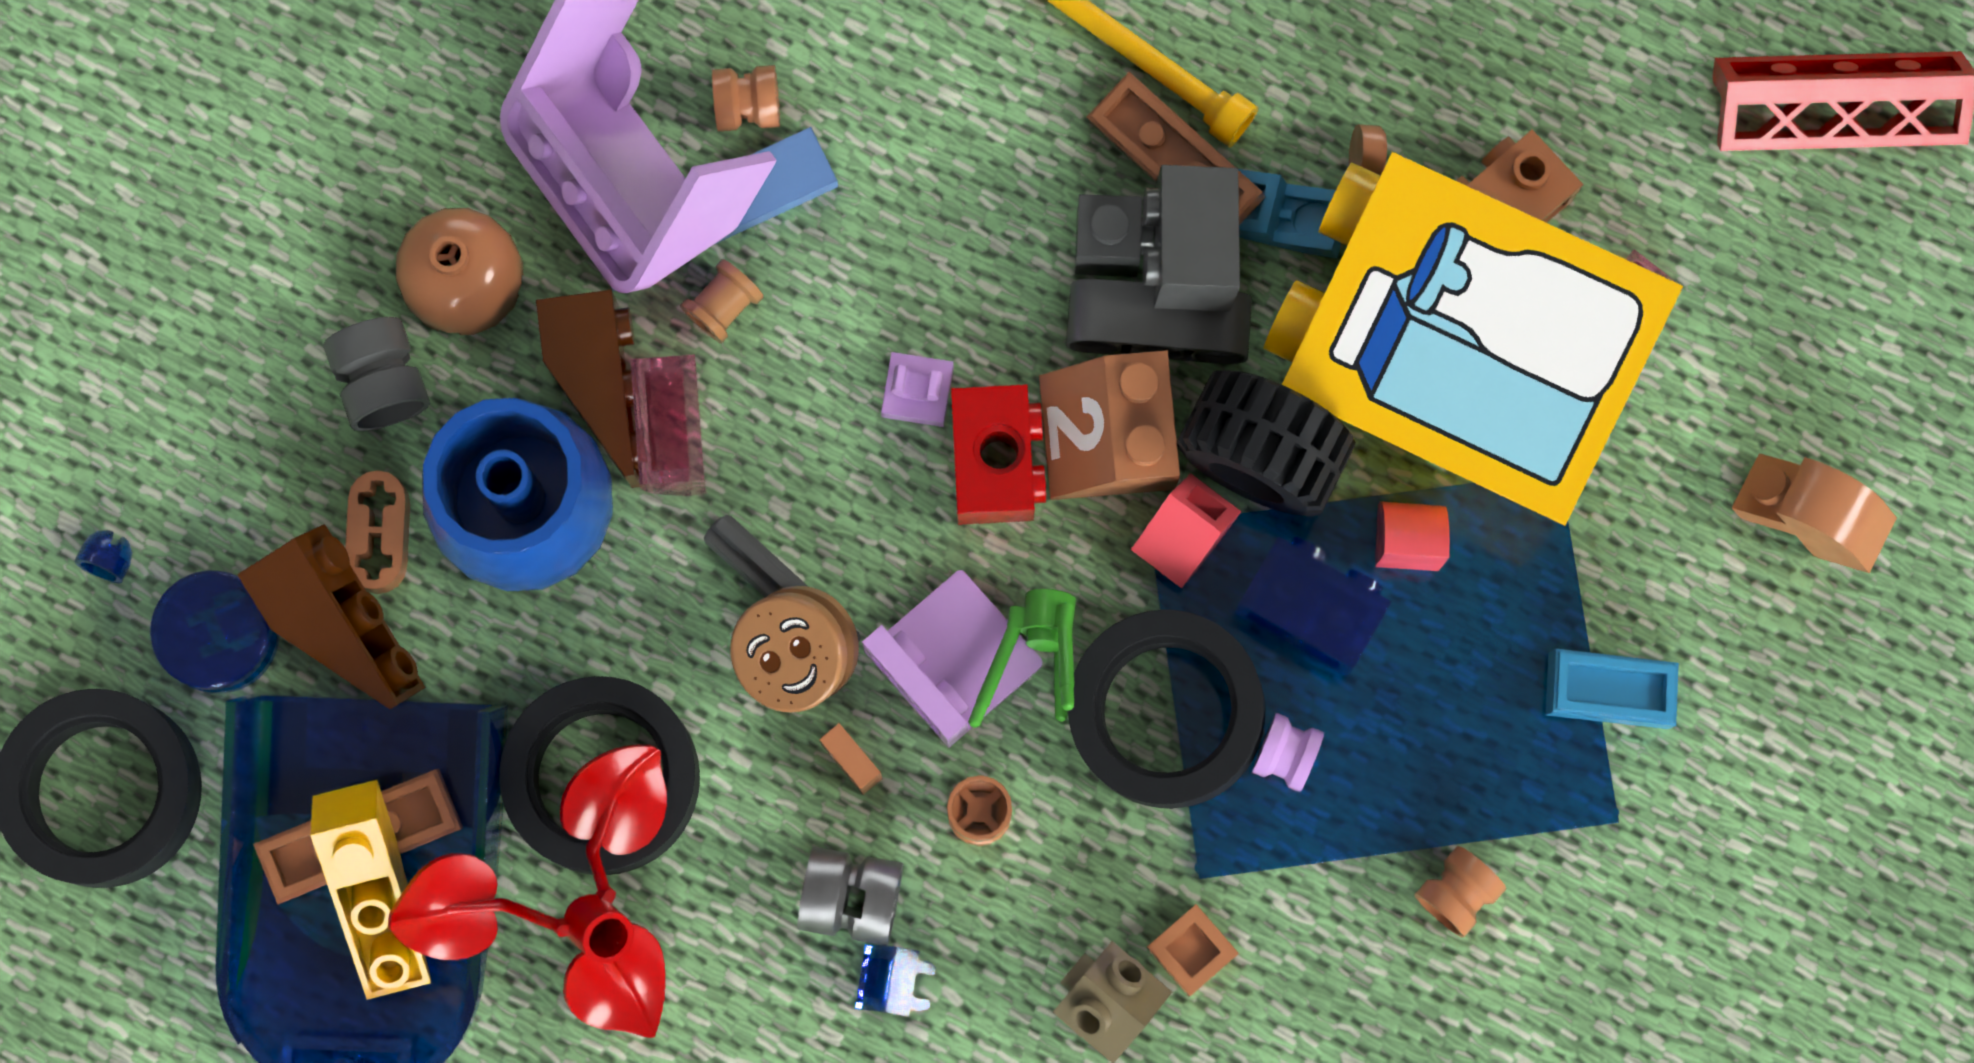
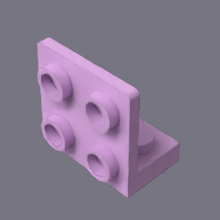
(944, 653)

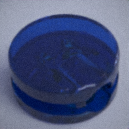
(212, 633)

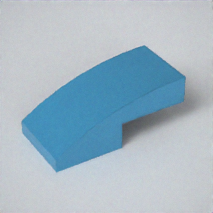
(1289, 216)

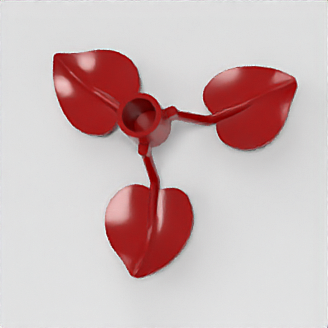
(621, 969)

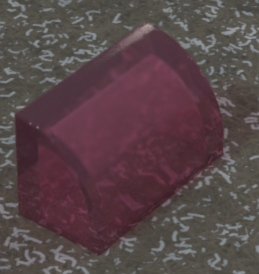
(668, 425)

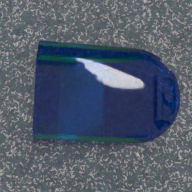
(287, 966)

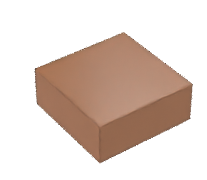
(851, 758)
(1192, 950)

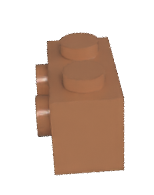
(1527, 177)

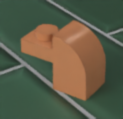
(1821, 506)

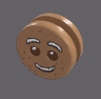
(794, 648)

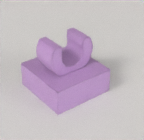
(917, 389)

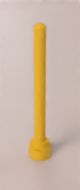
(1224, 113)

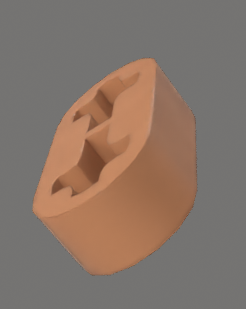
(393, 533)

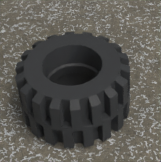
(1266, 442)

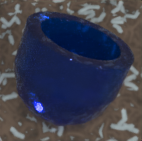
(104, 559)

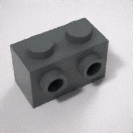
(1194, 238)

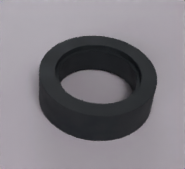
(1167, 630)
(554, 712)
(36, 740)

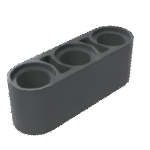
(1121, 319)

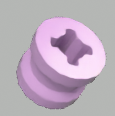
(1288, 752)

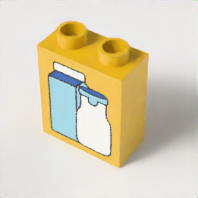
(1471, 333)

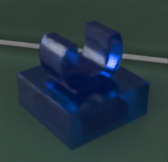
(889, 980)

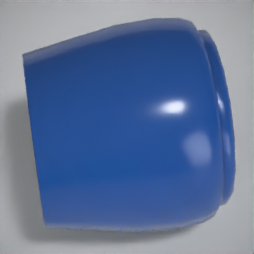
(516, 494)

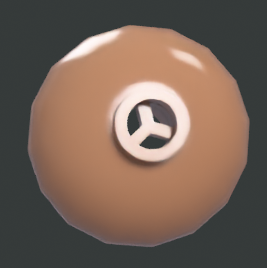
(469, 292)

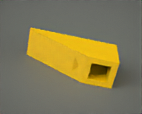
(365, 882)

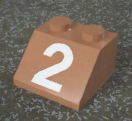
(1110, 426)

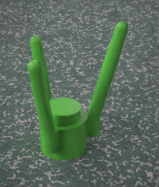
(1048, 624)

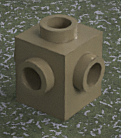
(1110, 1000)

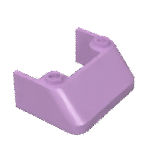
(602, 164)

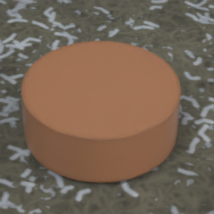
(1368, 147)

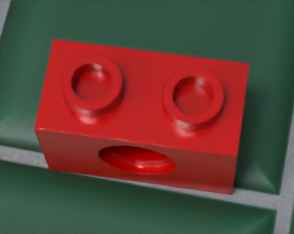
(987, 417)

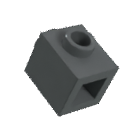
(1110, 235)

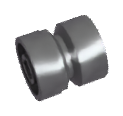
(827, 892)

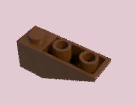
(586, 357)
(324, 610)

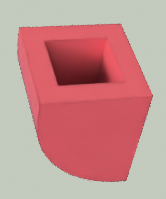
(1185, 530)
(1412, 536)

